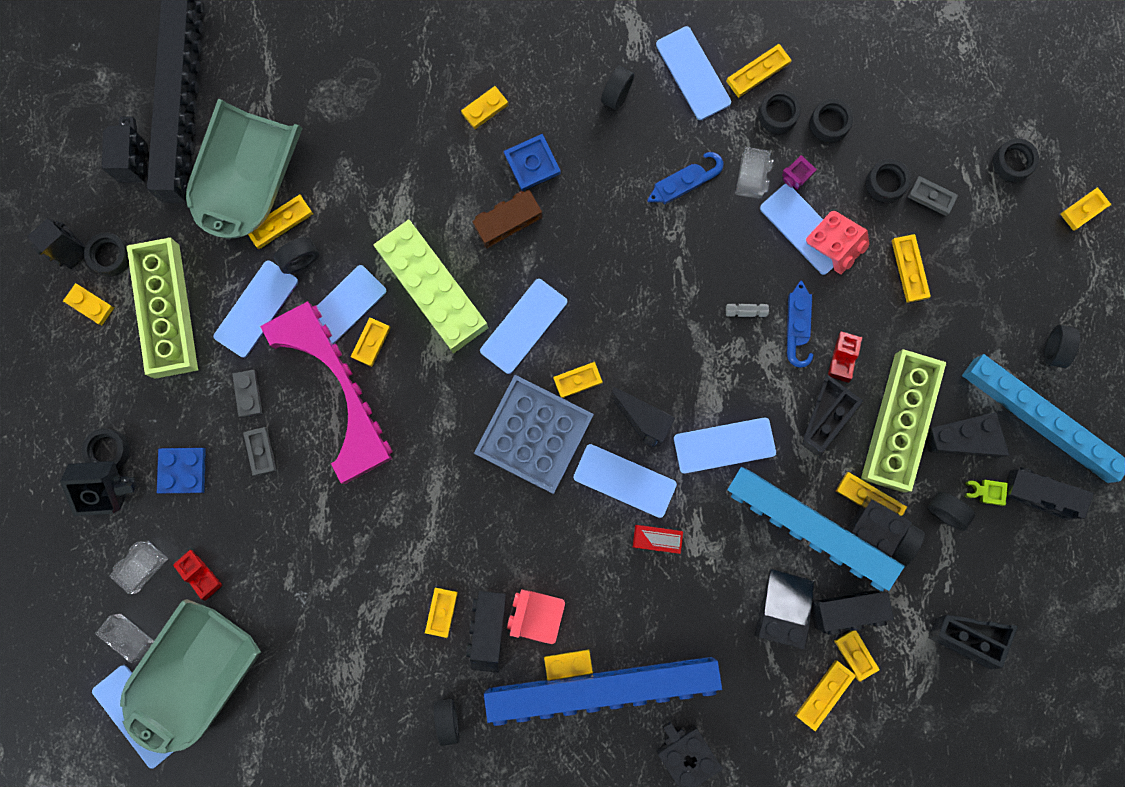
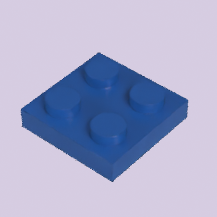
(532, 162)
(181, 470)

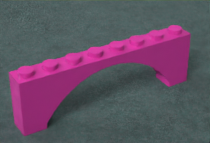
(363, 445)

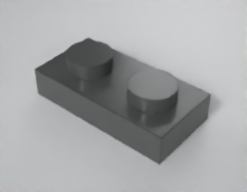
(932, 195)
(247, 393)
(259, 451)

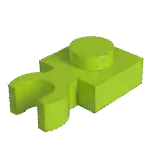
(990, 492)

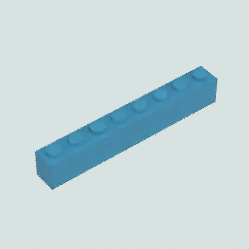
(1046, 419)
(815, 528)

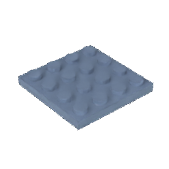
(534, 434)

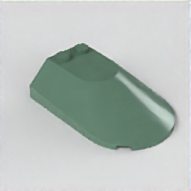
(238, 171)
(185, 678)

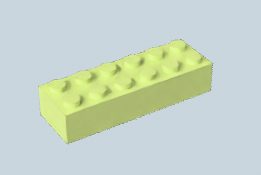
(431, 286)
(162, 308)
(903, 421)

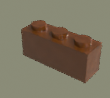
(507, 218)

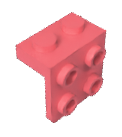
(839, 240)
(536, 616)

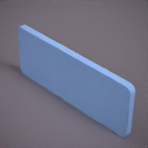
(693, 73)
(796, 221)
(350, 301)
(254, 308)
(523, 326)
(724, 445)
(625, 480)
(109, 696)

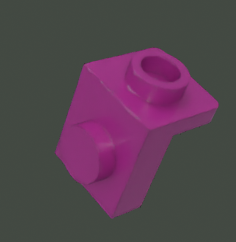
(798, 173)

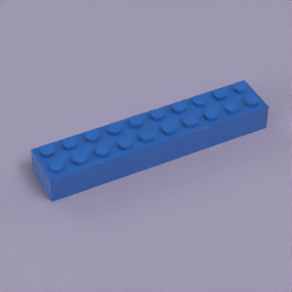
(601, 690)

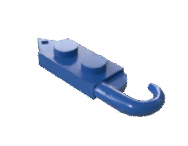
(685, 180)
(798, 323)

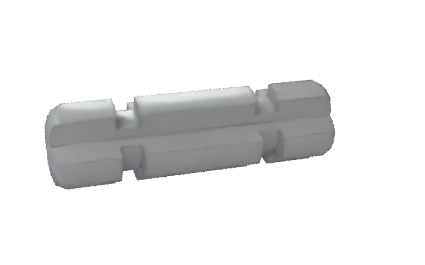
(747, 310)

